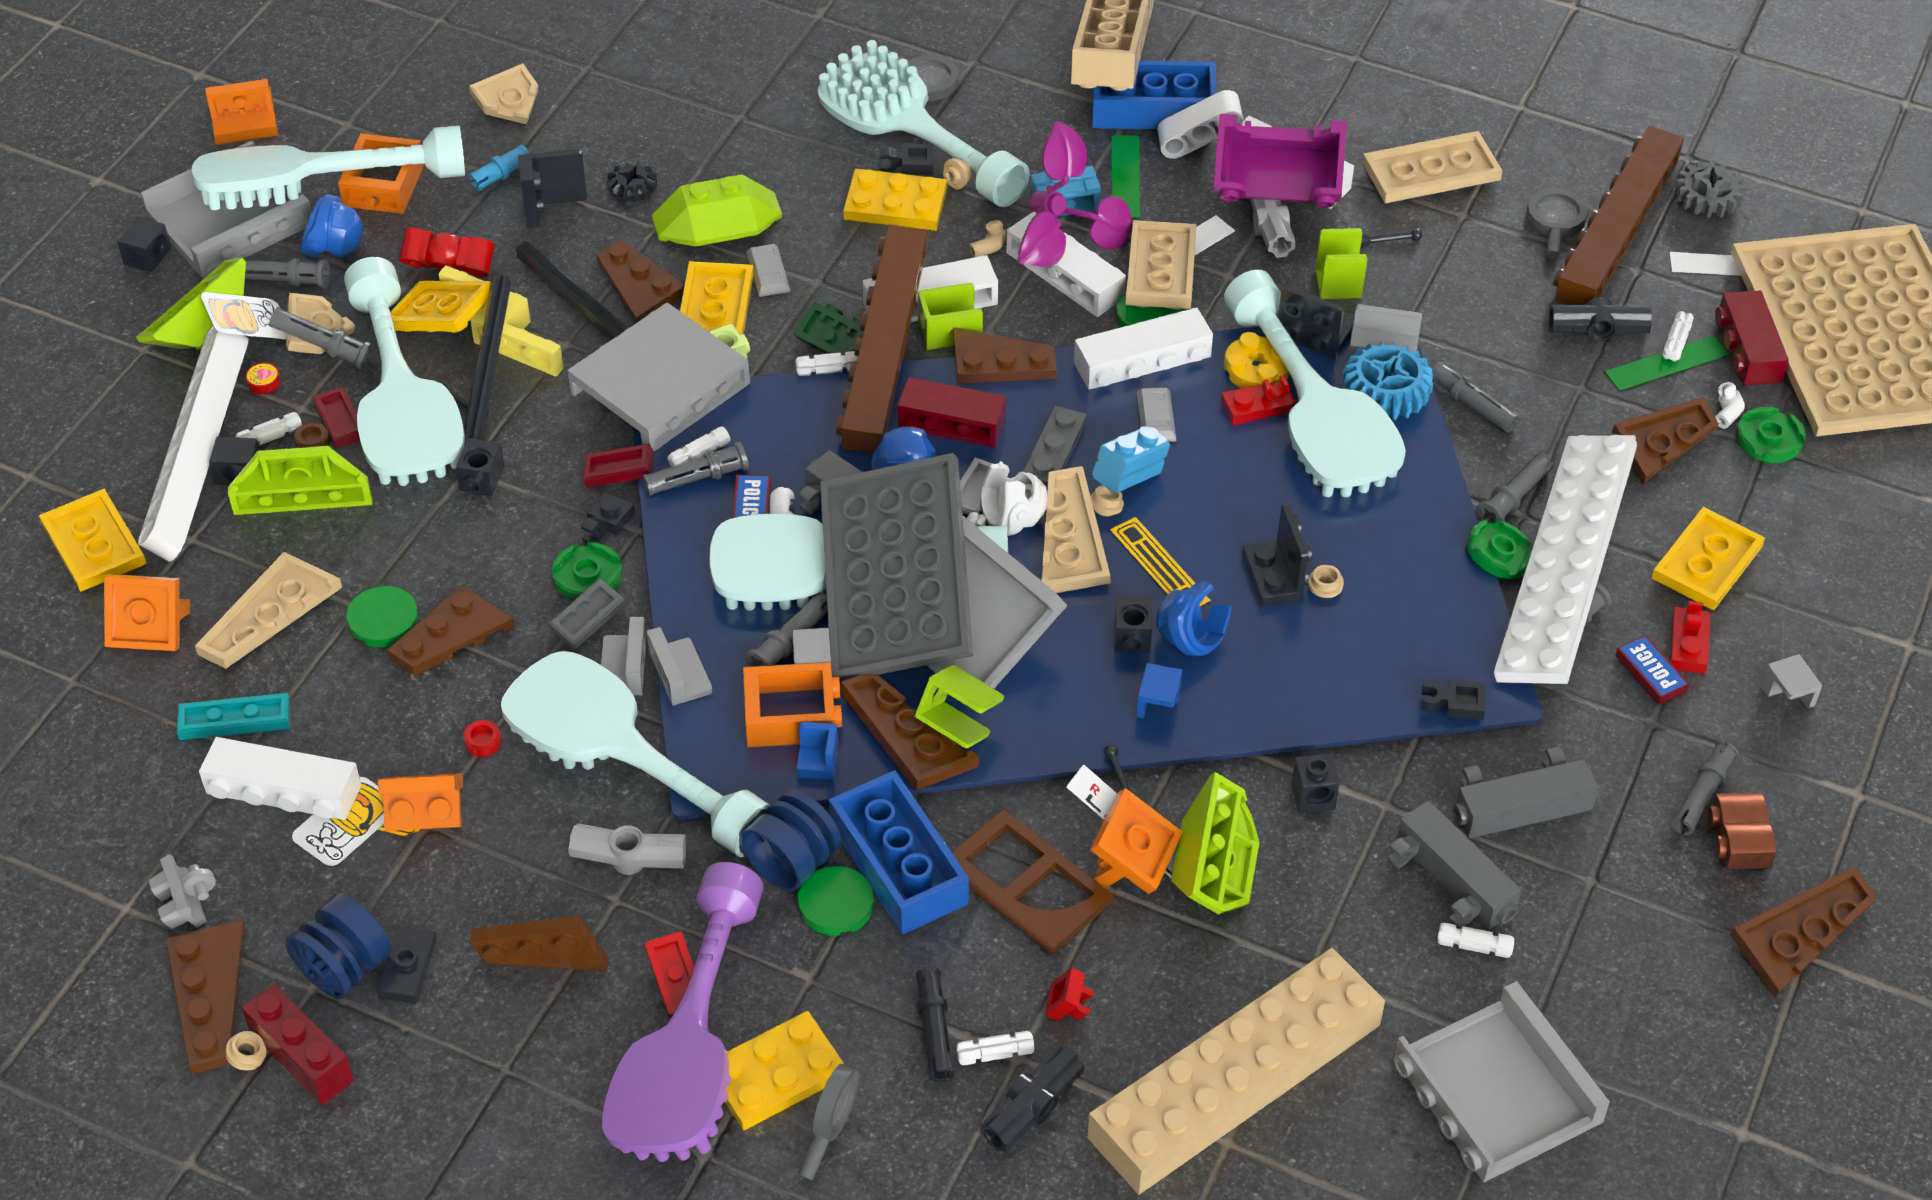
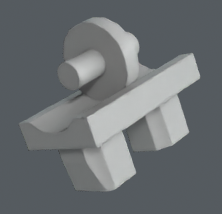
(187, 890)

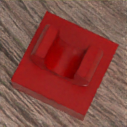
(1066, 995)

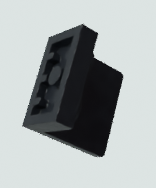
(550, 180)
(1313, 321)
(1280, 565)

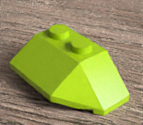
(716, 211)
(188, 320)
(298, 481)
(1217, 848)

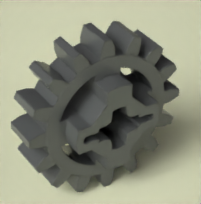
(1710, 189)

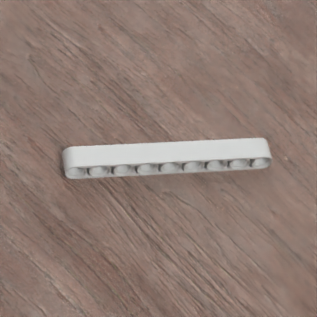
(192, 444)

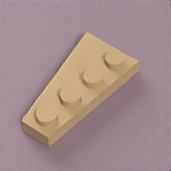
(1073, 542)
(268, 606)

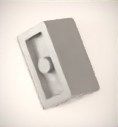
(1385, 325)
(626, 655)
(678, 667)

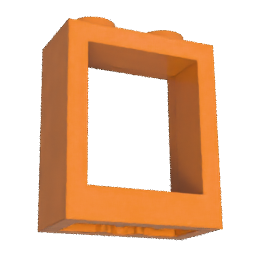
(391, 195)
(787, 678)

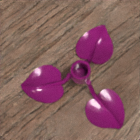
(1043, 240)

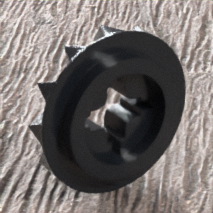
(638, 188)

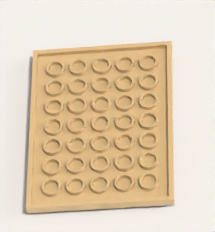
(1851, 323)

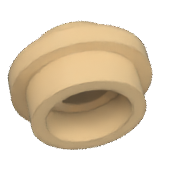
(957, 173)
(1106, 502)
(1326, 581)
(245, 1041)

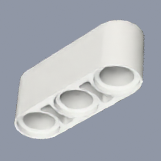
(1197, 124)

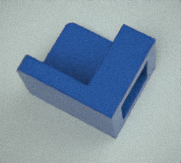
(1159, 686)
(817, 751)

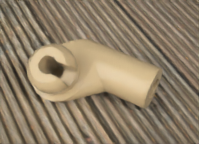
(992, 242)

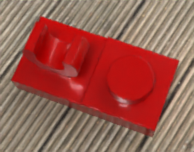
(1258, 401)
(1690, 638)
(671, 968)

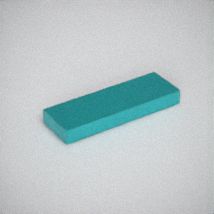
(233, 716)

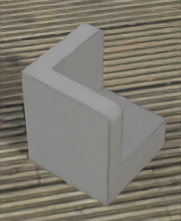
(811, 646)
(1792, 678)

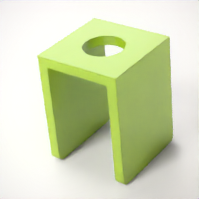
(1339, 264)
(947, 308)
(948, 719)

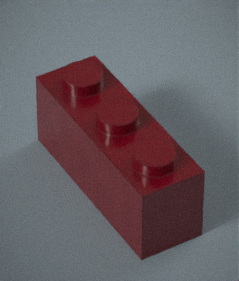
(1752, 338)
(952, 412)
(298, 1044)

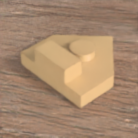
(507, 94)
(318, 311)

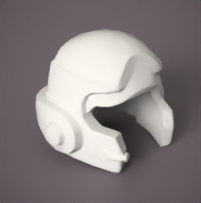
(1012, 501)

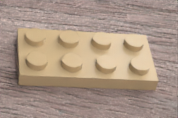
(1431, 167)
(1161, 265)

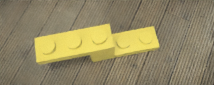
(515, 340)

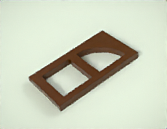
(1046, 927)

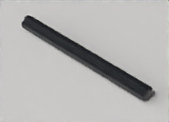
(570, 290)
(487, 357)

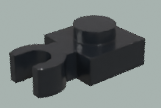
(1460, 699)

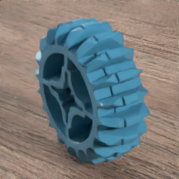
(1390, 377)

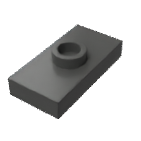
(587, 614)

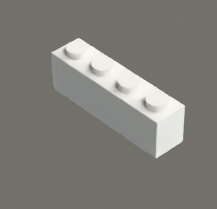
(972, 270)
(1078, 274)
(1143, 348)
(280, 778)

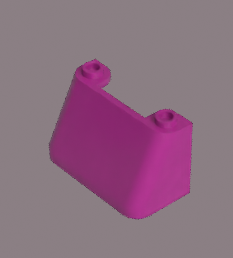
(1280, 162)

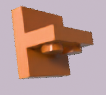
(242, 111)
(143, 612)
(421, 801)
(1134, 843)

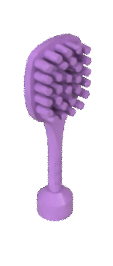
(678, 1077)

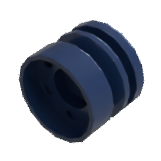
(790, 840)
(338, 946)

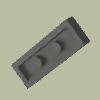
(1056, 443)

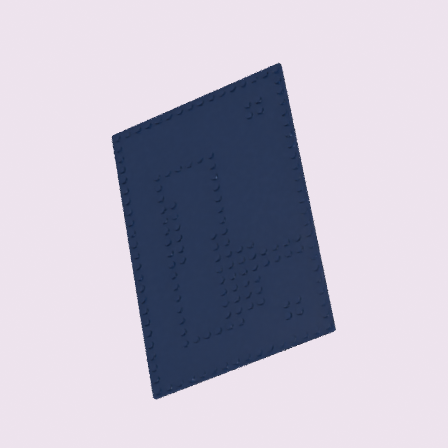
(1275, 683)

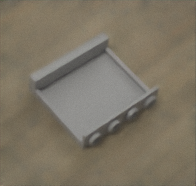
(212, 236)
(661, 374)
(1006, 609)
(1502, 1084)

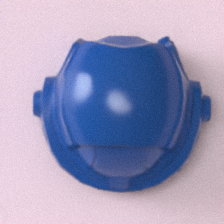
(332, 229)
(901, 447)
(1182, 624)

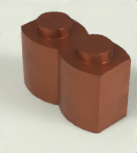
(1742, 831)

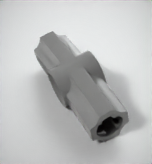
(1273, 223)
(627, 848)

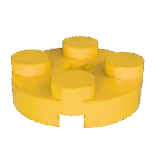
(1246, 350)

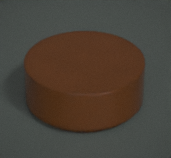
(311, 435)

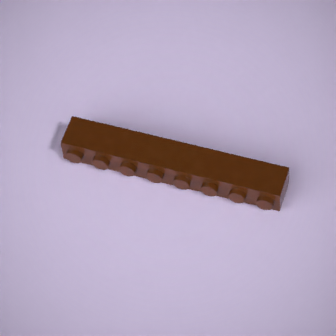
(1618, 217)
(884, 339)

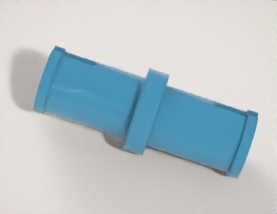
(497, 168)

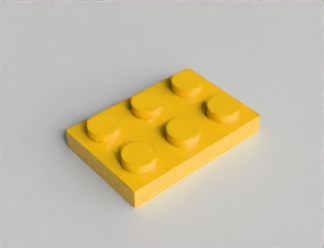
(895, 199)
(717, 294)
(440, 305)
(92, 539)
(1708, 558)
(778, 1069)

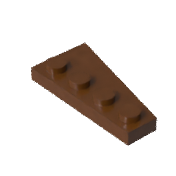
(913, 746)
(1799, 930)
(207, 989)

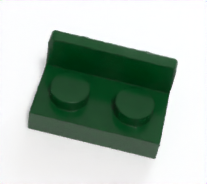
(828, 329)

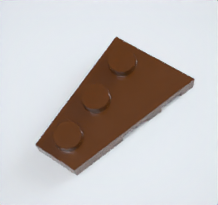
(637, 279)
(1001, 359)
(1667, 435)
(449, 627)
(541, 943)

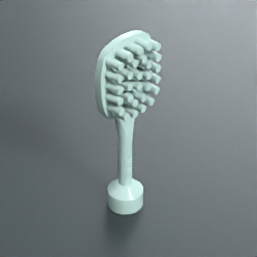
(886, 95)
(260, 168)
(407, 420)
(1334, 430)
(778, 559)
(588, 713)

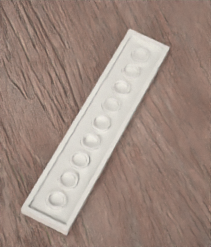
(1566, 560)

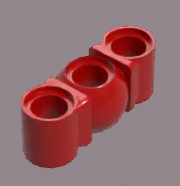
(464, 254)

